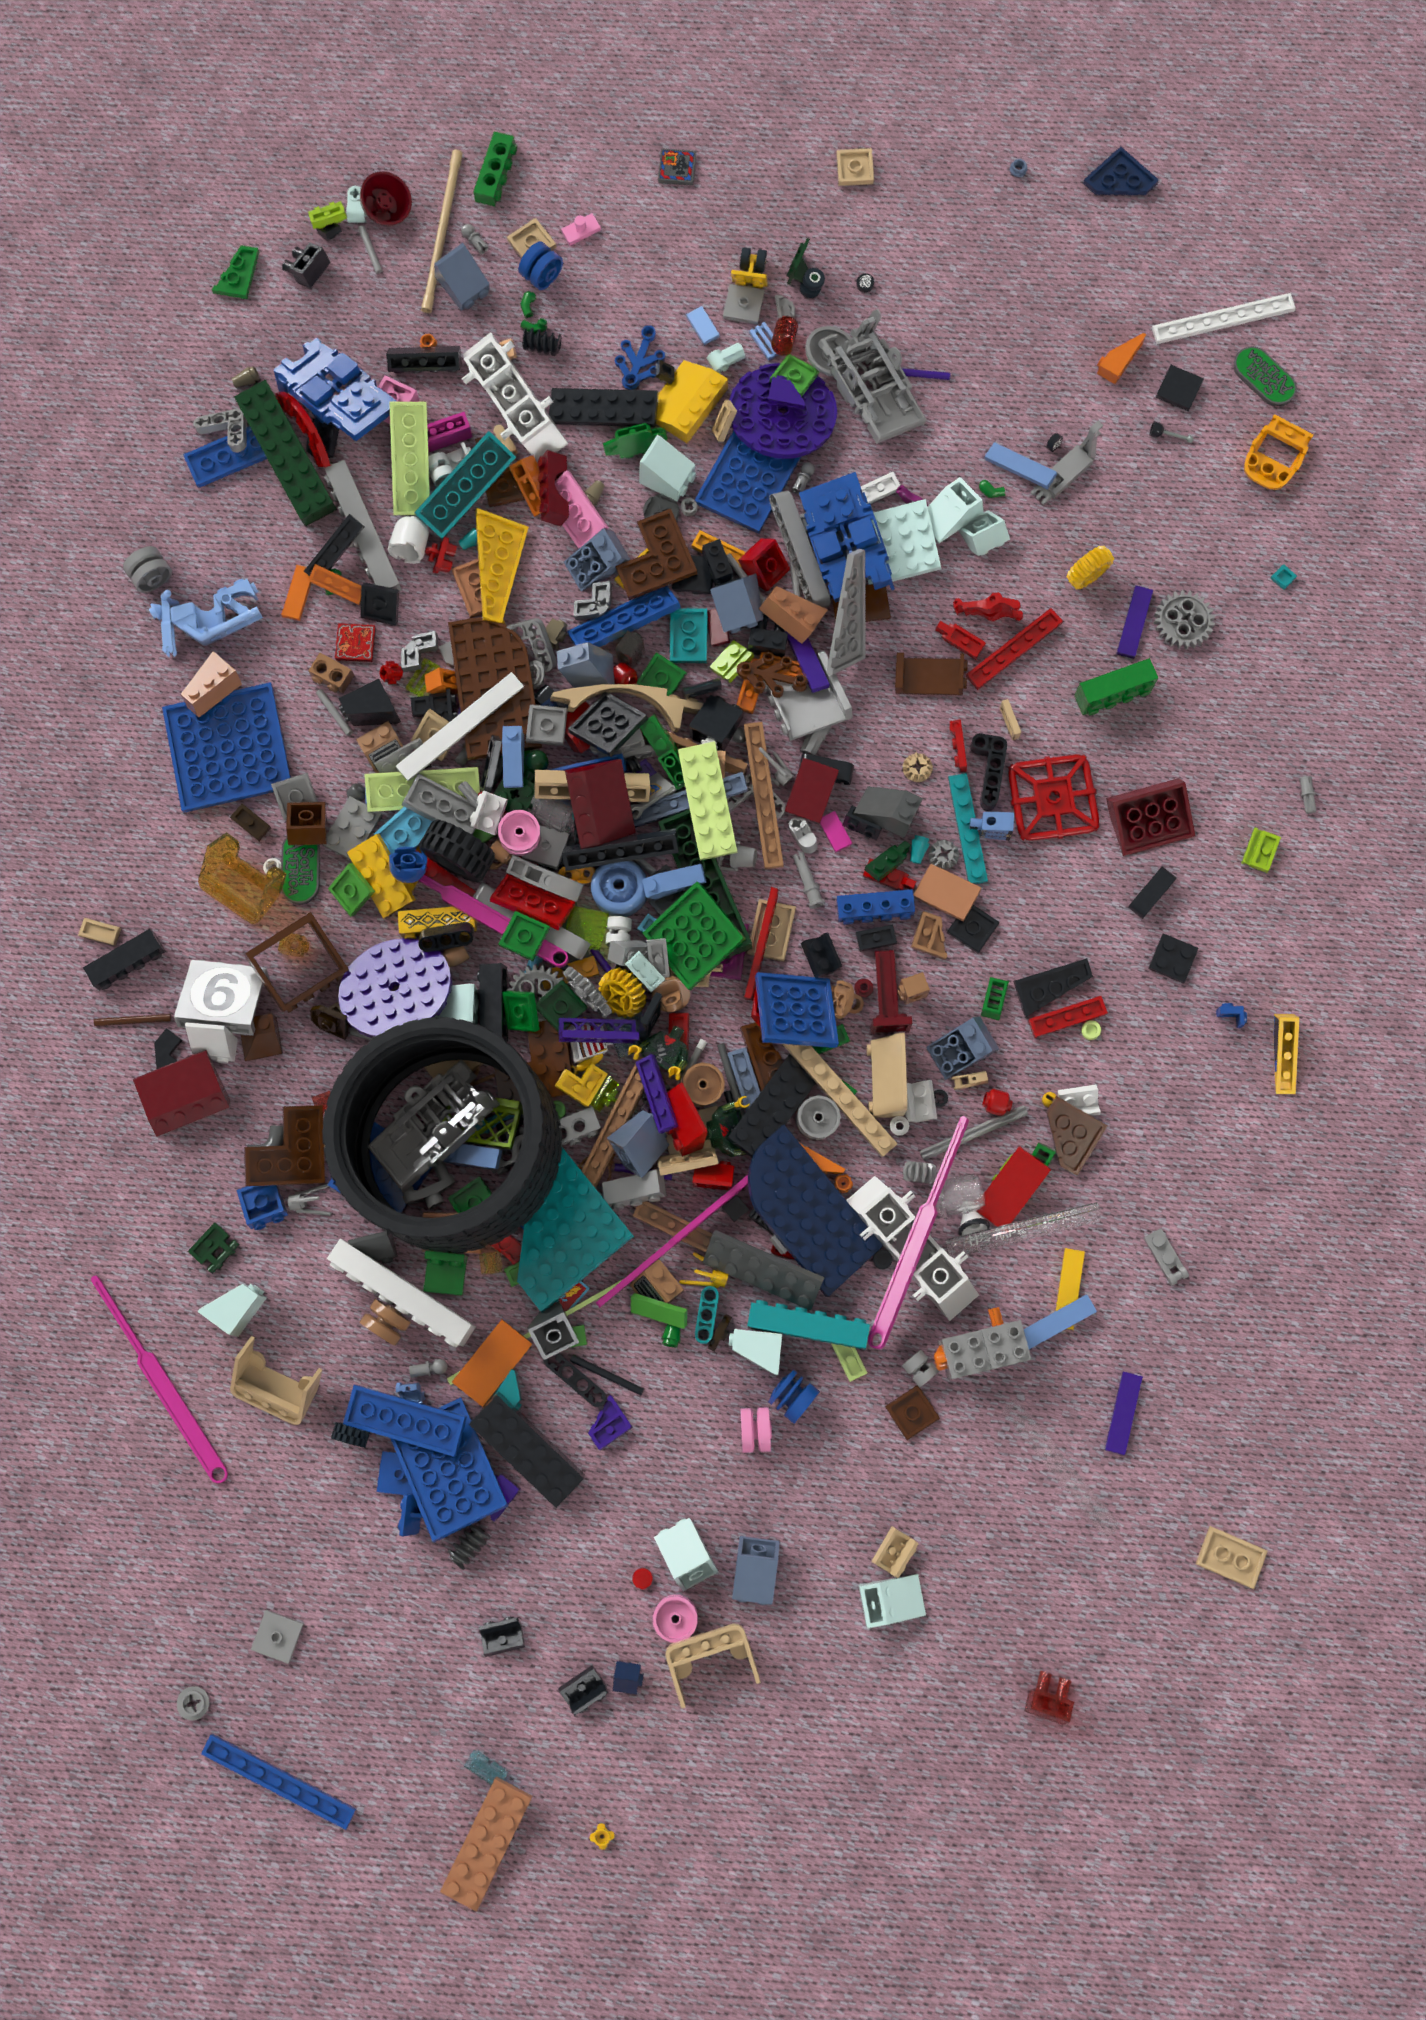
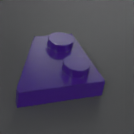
(610, 1424)

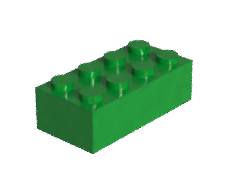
(1116, 687)

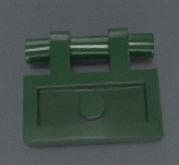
(209, 1244)

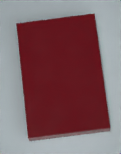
(811, 790)

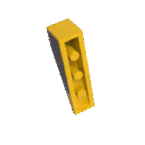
(1285, 1052)

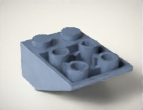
(596, 559)
(962, 1047)

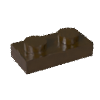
(250, 822)

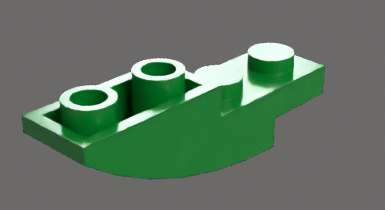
(665, 749)

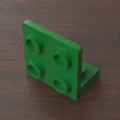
(445, 1273)

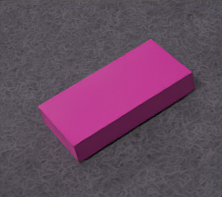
(835, 832)

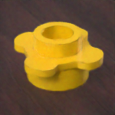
(602, 1842)

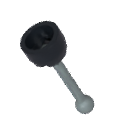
(1157, 430)

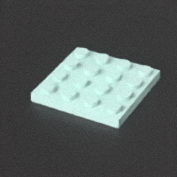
(908, 540)

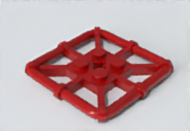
(1047, 807)

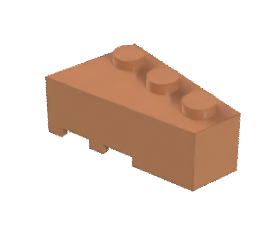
(792, 613)
(210, 685)

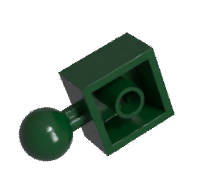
(533, 761)

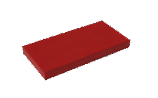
(532, 901)
(1013, 1187)

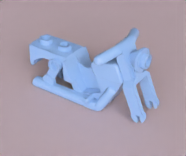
(205, 625)

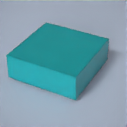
(1283, 577)

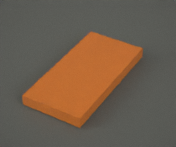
(492, 1362)

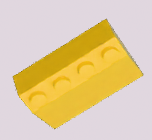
(689, 399)

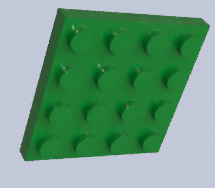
(695, 935)

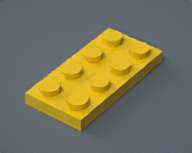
(372, 862)

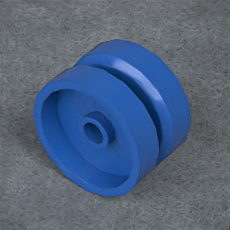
(540, 265)

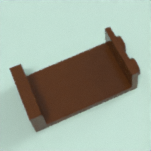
(930, 675)

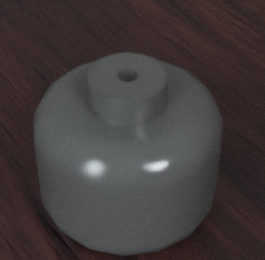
(357, 792)

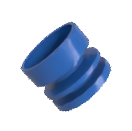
(793, 1396)

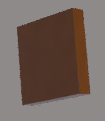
(912, 1412)

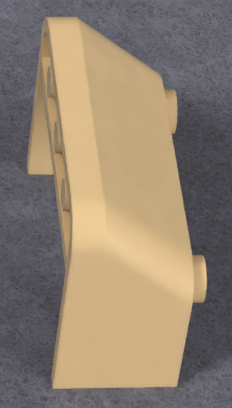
(269, 1389)
(683, 1652)

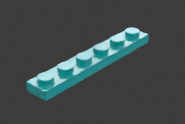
(969, 838)

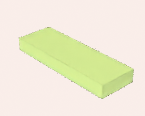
(850, 1361)

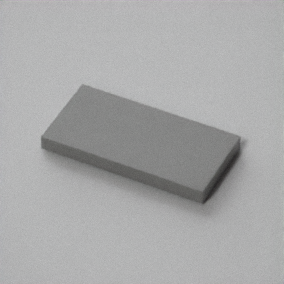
(440, 803)

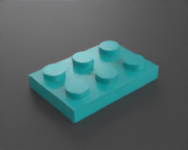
(688, 635)

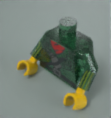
(668, 1051)
(722, 1124)

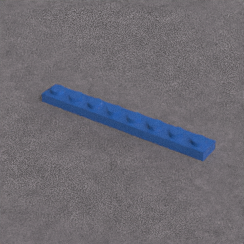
(278, 1781)

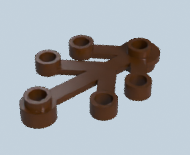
(769, 675)

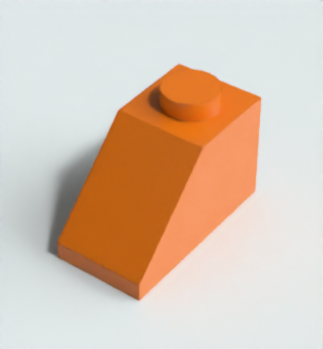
(440, 680)

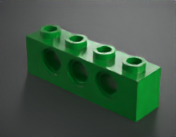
(499, 144)

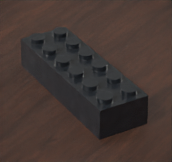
(527, 1449)

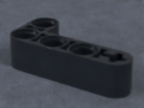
(990, 773)

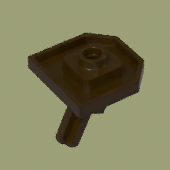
(330, 1020)

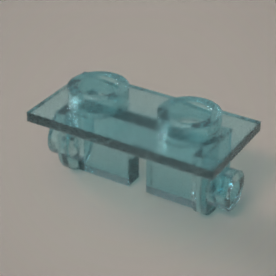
(482, 1768)

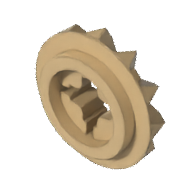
(912, 773)

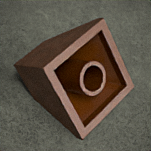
(265, 1041)

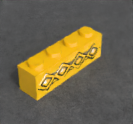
(414, 921)

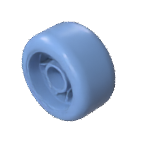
(622, 901)

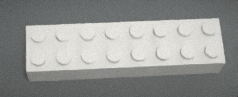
(402, 1293)

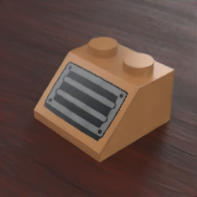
(379, 743)
(657, 1283)

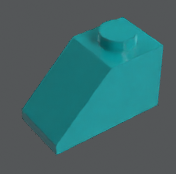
(511, 1390)

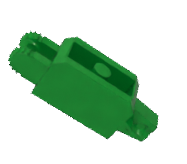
(633, 440)

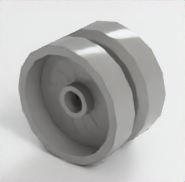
(147, 569)
(806, 1121)

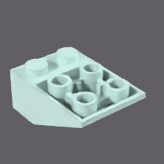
(954, 509)
(891, 1600)

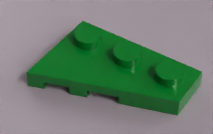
(239, 275)

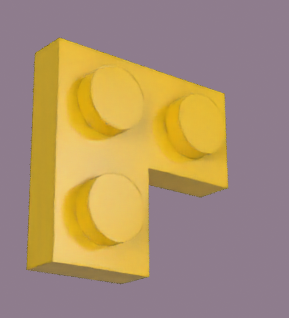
(582, 1088)

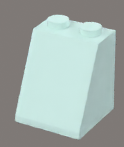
(666, 469)
(462, 1003)
(234, 1309)
(758, 1347)
(685, 1554)

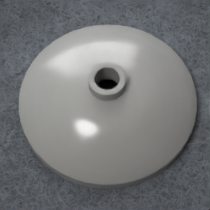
(815, 354)

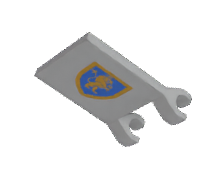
(658, 788)

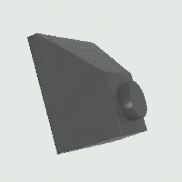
(377, 1246)
(552, 1331)

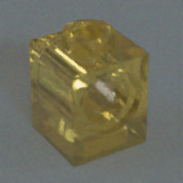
(285, 945)
(491, 1263)

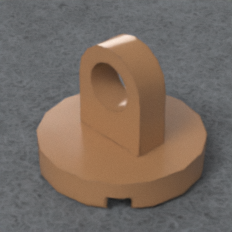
(674, 994)
(843, 999)

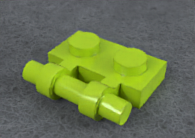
(327, 215)

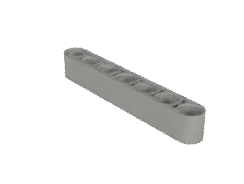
(799, 548)
(563, 938)

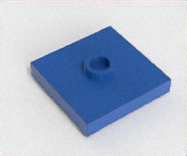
(392, 1476)

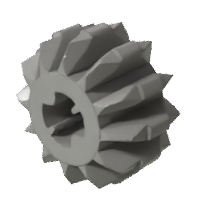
(919, 1172)

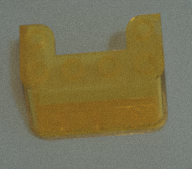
(237, 882)

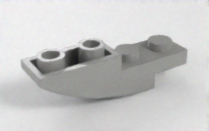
(544, 878)

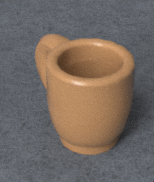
(500, 855)
(455, 955)

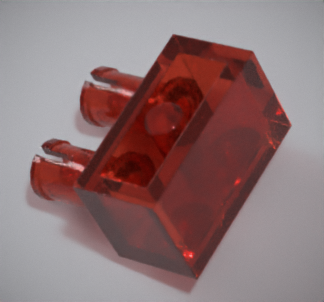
(1047, 1705)

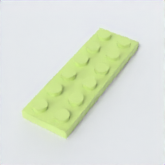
(409, 456)
(388, 789)
(707, 801)

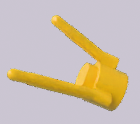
(717, 1277)

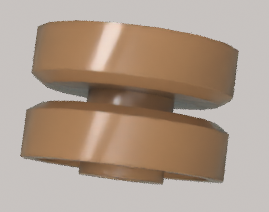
(712, 1080)
(387, 1319)

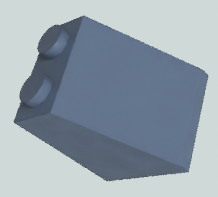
(461, 277)
(738, 603)
(586, 665)
(638, 1143)
(756, 1570)

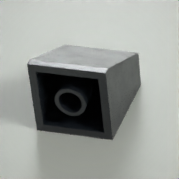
(368, 706)
(716, 721)

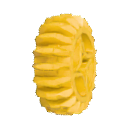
(1090, 567)
(622, 992)

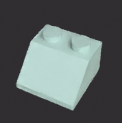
(985, 533)

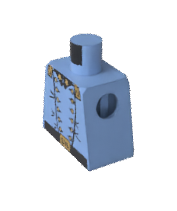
(994, 825)

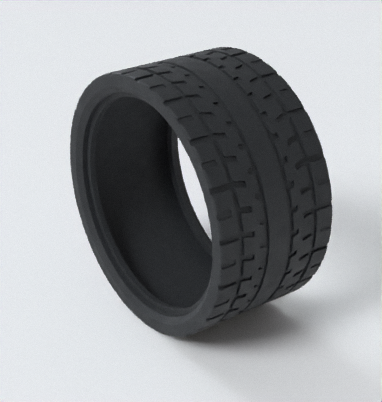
(373, 1076)

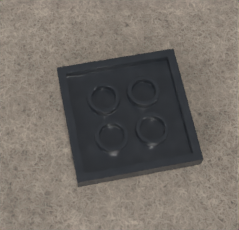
(608, 724)

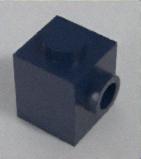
(627, 1677)

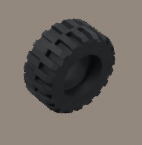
(457, 850)

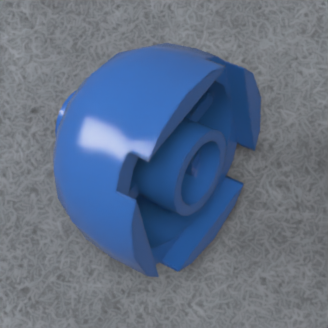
(407, 864)

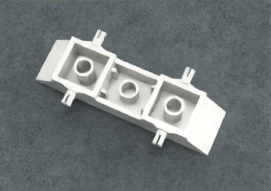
(513, 397)
(891, 1222)

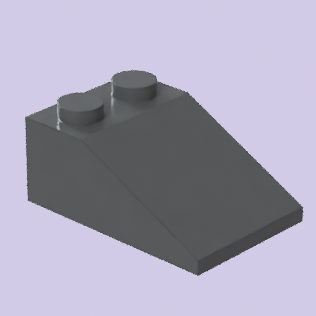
(889, 808)

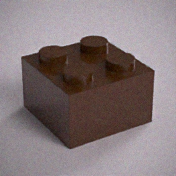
(306, 823)

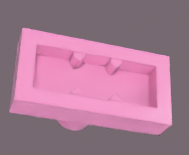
(581, 229)

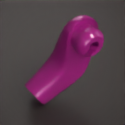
(907, 496)

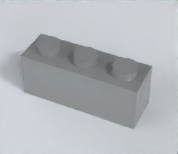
(634, 1190)

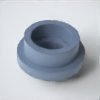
(1018, 163)

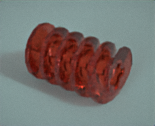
(784, 335)

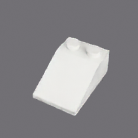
(214, 1038)

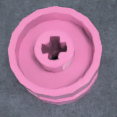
(516, 822)
(756, 1430)
(684, 1609)

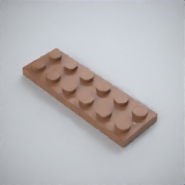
(486, 1844)

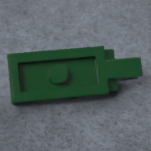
(888, 861)

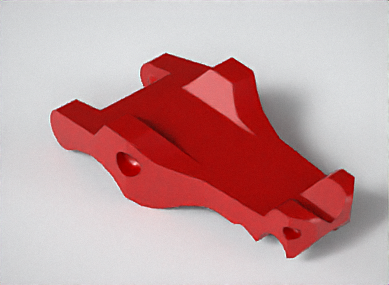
(990, 608)

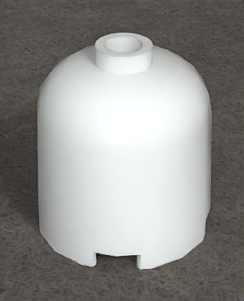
(409, 539)

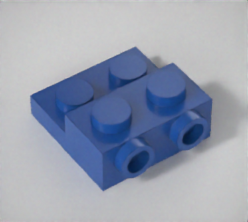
(261, 1205)

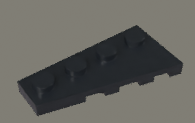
(1049, 985)

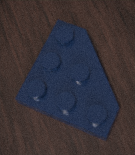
(1120, 176)

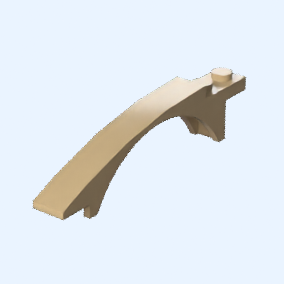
(669, 706)

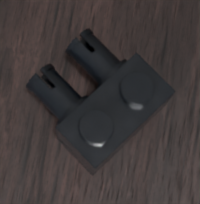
(308, 265)
(767, 640)

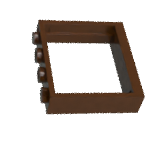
(322, 985)

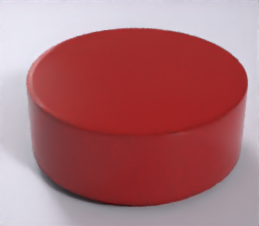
(642, 1578)

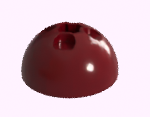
(391, 193)

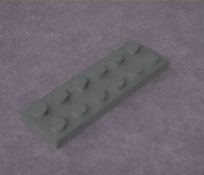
(763, 1270)

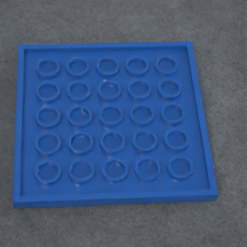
(228, 750)

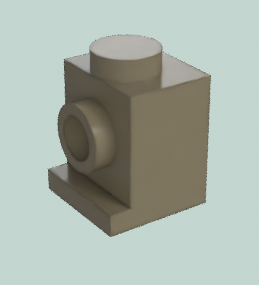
(556, 632)

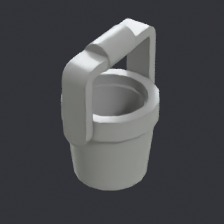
(744, 858)

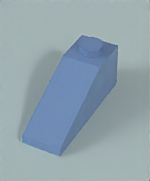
(513, 756)
(673, 881)
(475, 1157)

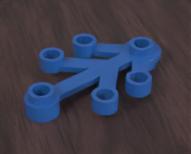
(638, 361)

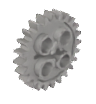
(1198, 611)
(530, 976)
(587, 992)

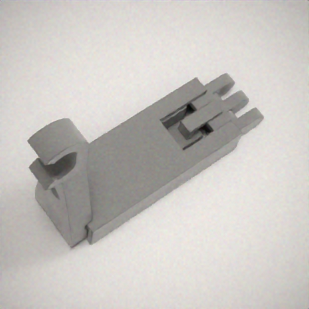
(1071, 465)

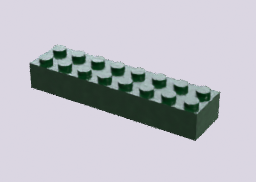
(285, 453)
(715, 882)

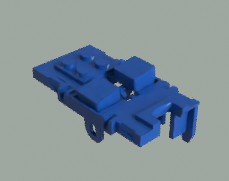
(835, 509)

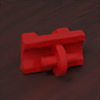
(445, 548)

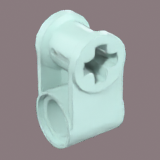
(354, 210)

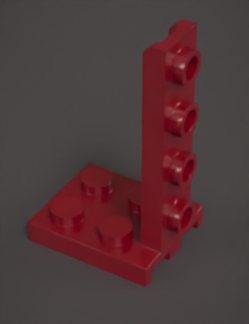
(889, 1018)

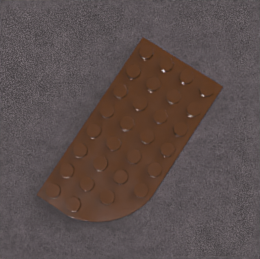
(483, 657)

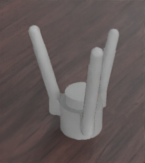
(783, 775)
(299, 1201)

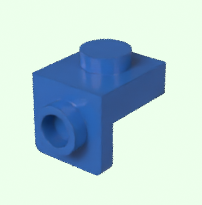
(1230, 1010)

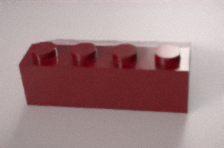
(600, 803)
(1151, 816)
(181, 1093)

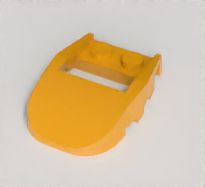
(1264, 469)

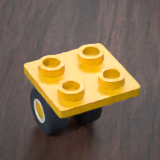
(759, 261)

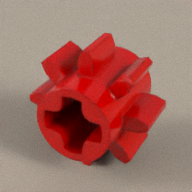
(391, 672)

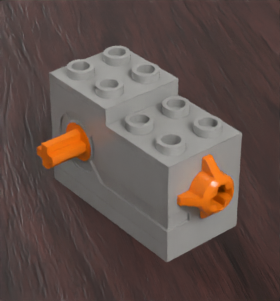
(983, 1348)

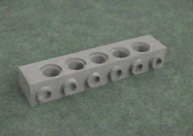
(568, 1124)

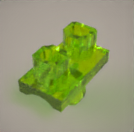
(605, 1094)

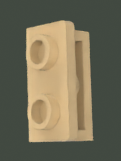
(895, 1552)

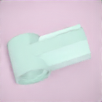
(723, 359)

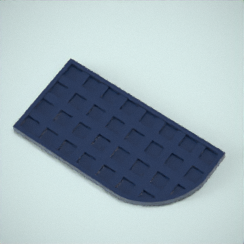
(807, 1211)

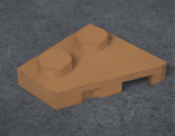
(929, 936)

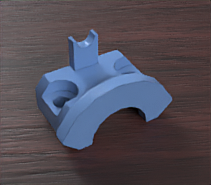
(413, 1394)

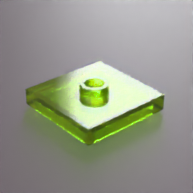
(588, 925)

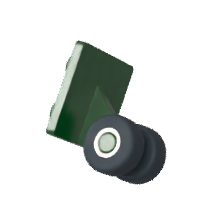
(810, 279)

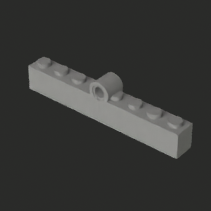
(367, 540)

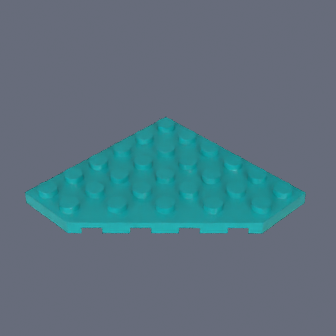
(567, 1236)

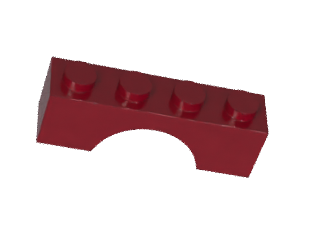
(553, 506)

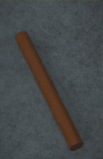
(132, 1020)

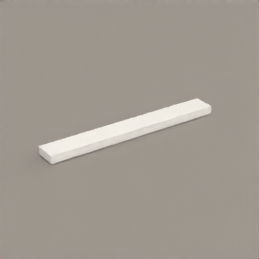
(1223, 318)
(459, 726)

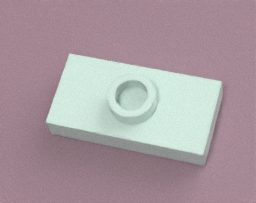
(645, 971)

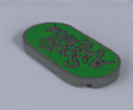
(1264, 376)
(302, 870)

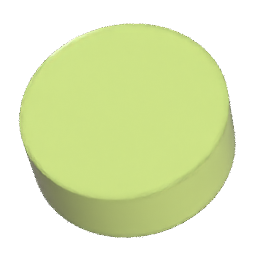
(1091, 1030)

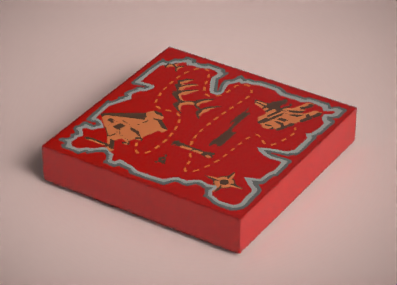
(355, 642)

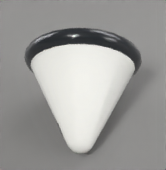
(972, 1223)

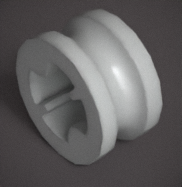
(689, 512)

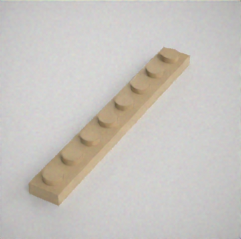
(843, 1097)

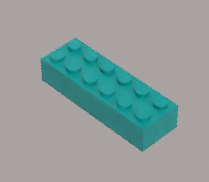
(465, 485)
(807, 1325)

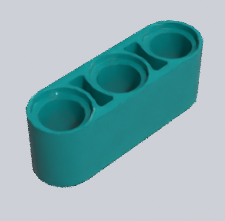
(706, 1305)

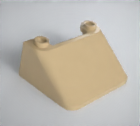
(888, 1076)

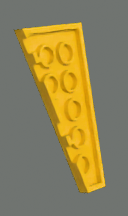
(499, 554)

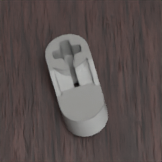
(798, 828)

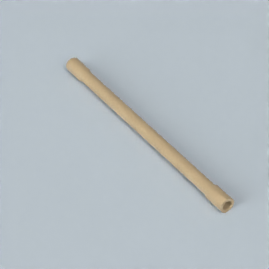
(455, 163)

